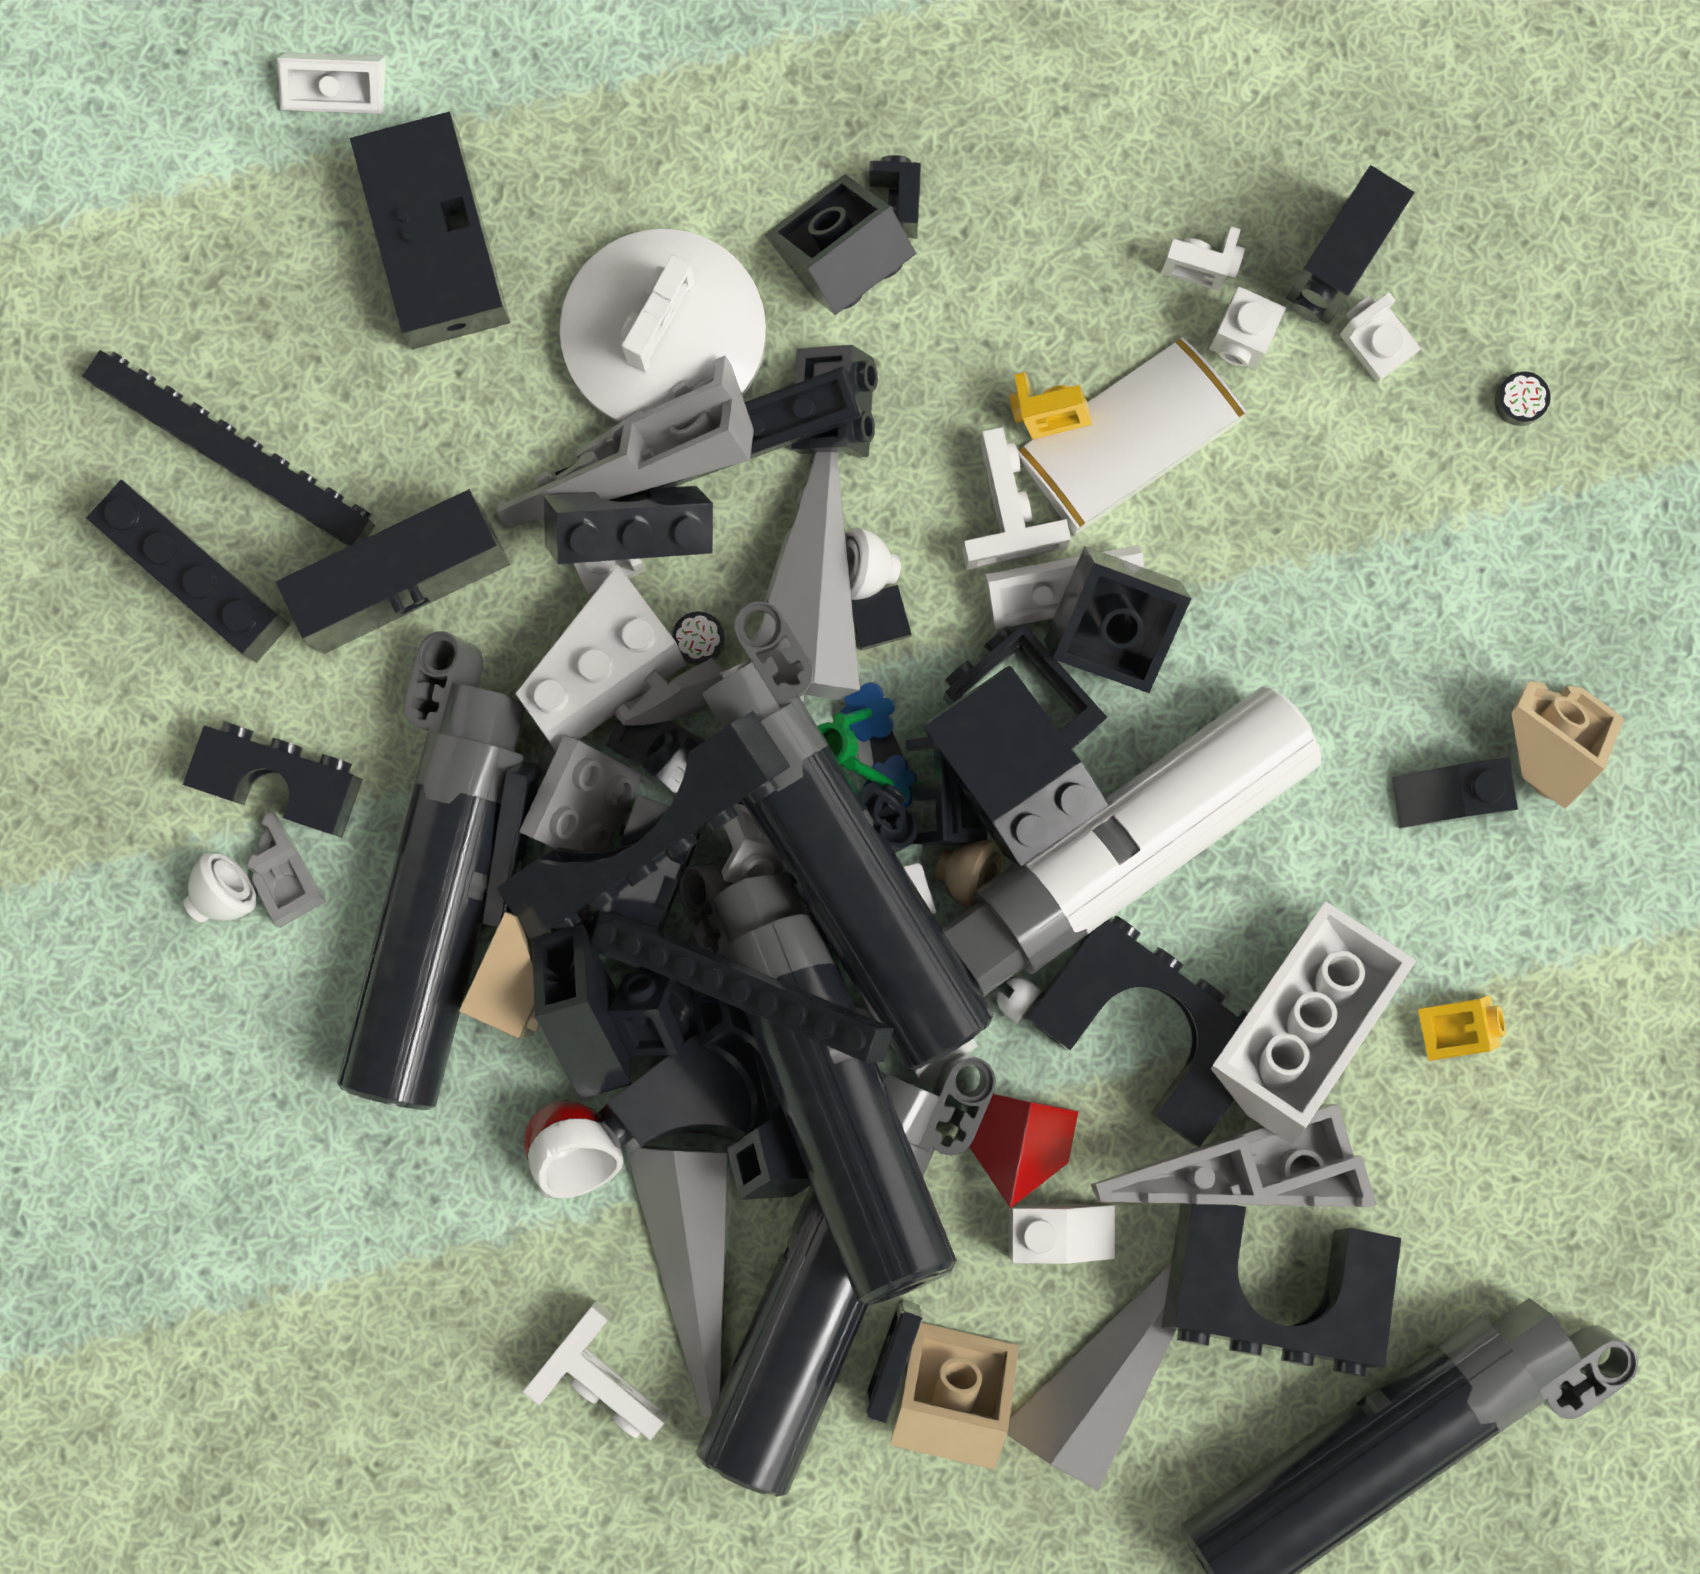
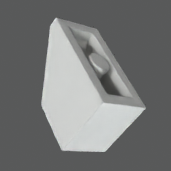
(1061, 1233)

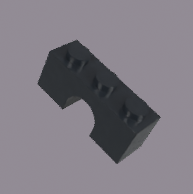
(597, 530)
(230, 763)

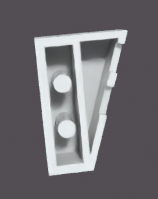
(599, 662)

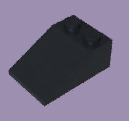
(1014, 766)

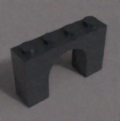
(1112, 962)
(1345, 1327)

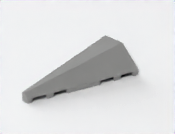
(680, 439)
(814, 589)
(1091, 1402)

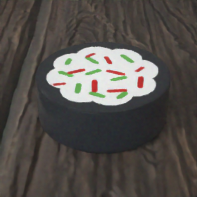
(1522, 398)
(699, 637)

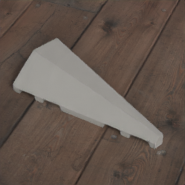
(1254, 1170)
(686, 1219)

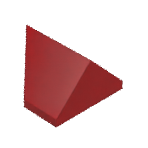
(1023, 1144)

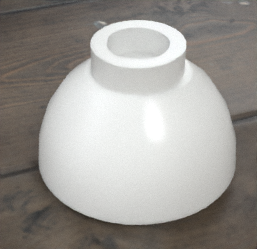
(869, 563)
(219, 890)

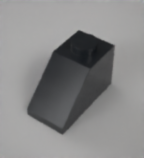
(1455, 793)

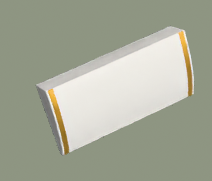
(1135, 435)

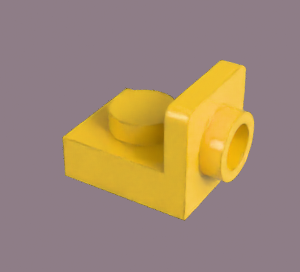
(1050, 413)
(1461, 1028)

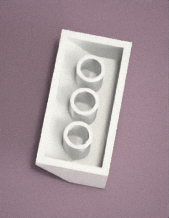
(1310, 1021)

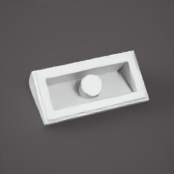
(331, 82)

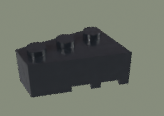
(654, 896)

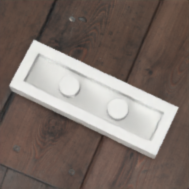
(1036, 590)

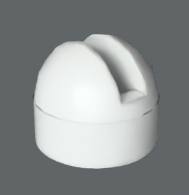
(1021, 1000)

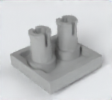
(579, 798)

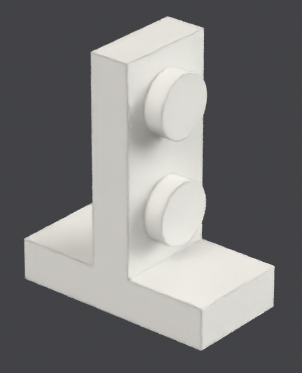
(1011, 510)
(596, 1379)

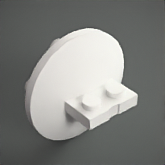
(657, 316)

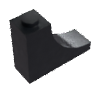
(680, 1096)

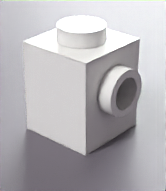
(1247, 329)

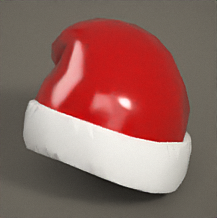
(569, 1150)

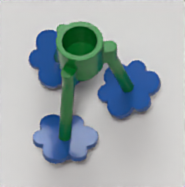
(869, 716)

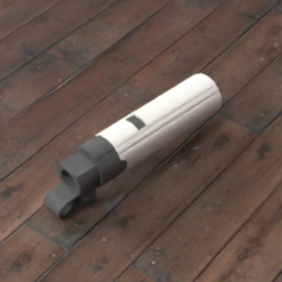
(1137, 840)

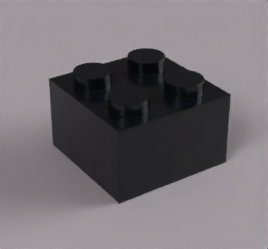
(1117, 619)

